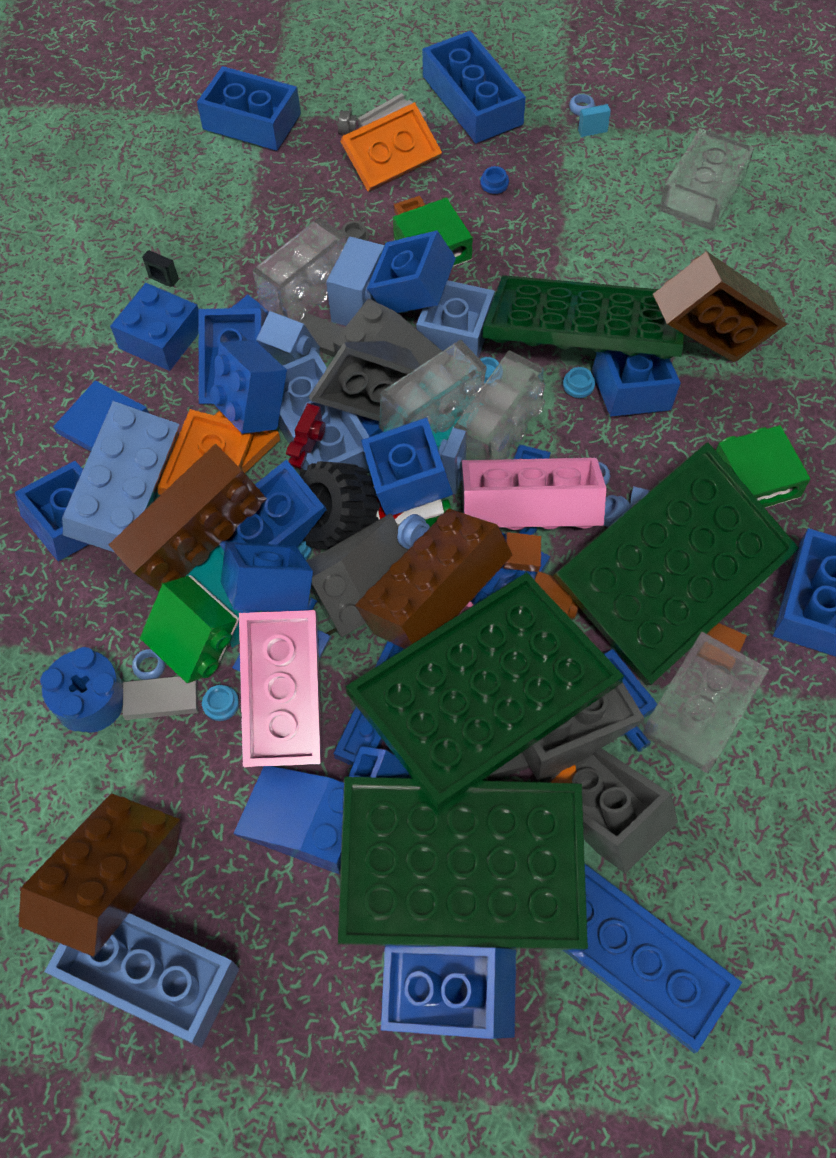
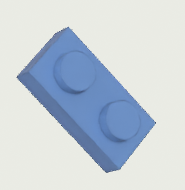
(452, 453)

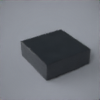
(160, 268)

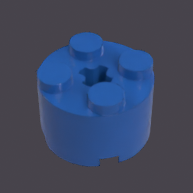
(83, 690)

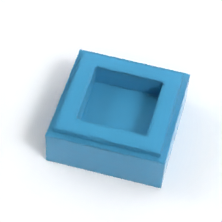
(594, 120)

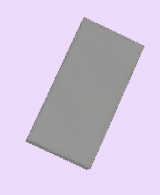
(159, 698)

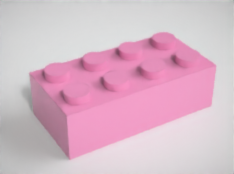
(535, 492)
(280, 688)

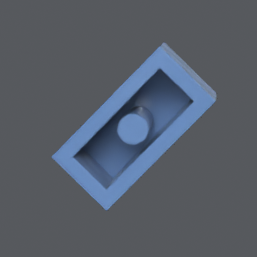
(286, 338)

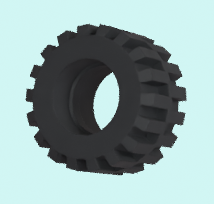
(348, 498)

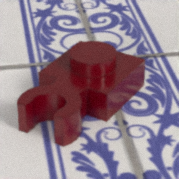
(307, 432)

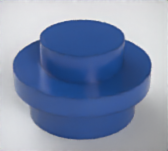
(494, 180)

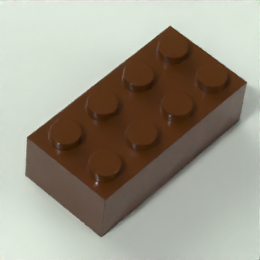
(719, 307)
(188, 520)
(434, 578)
(98, 874)

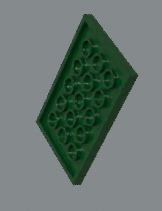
(580, 316)
(676, 563)
(483, 688)
(478, 873)

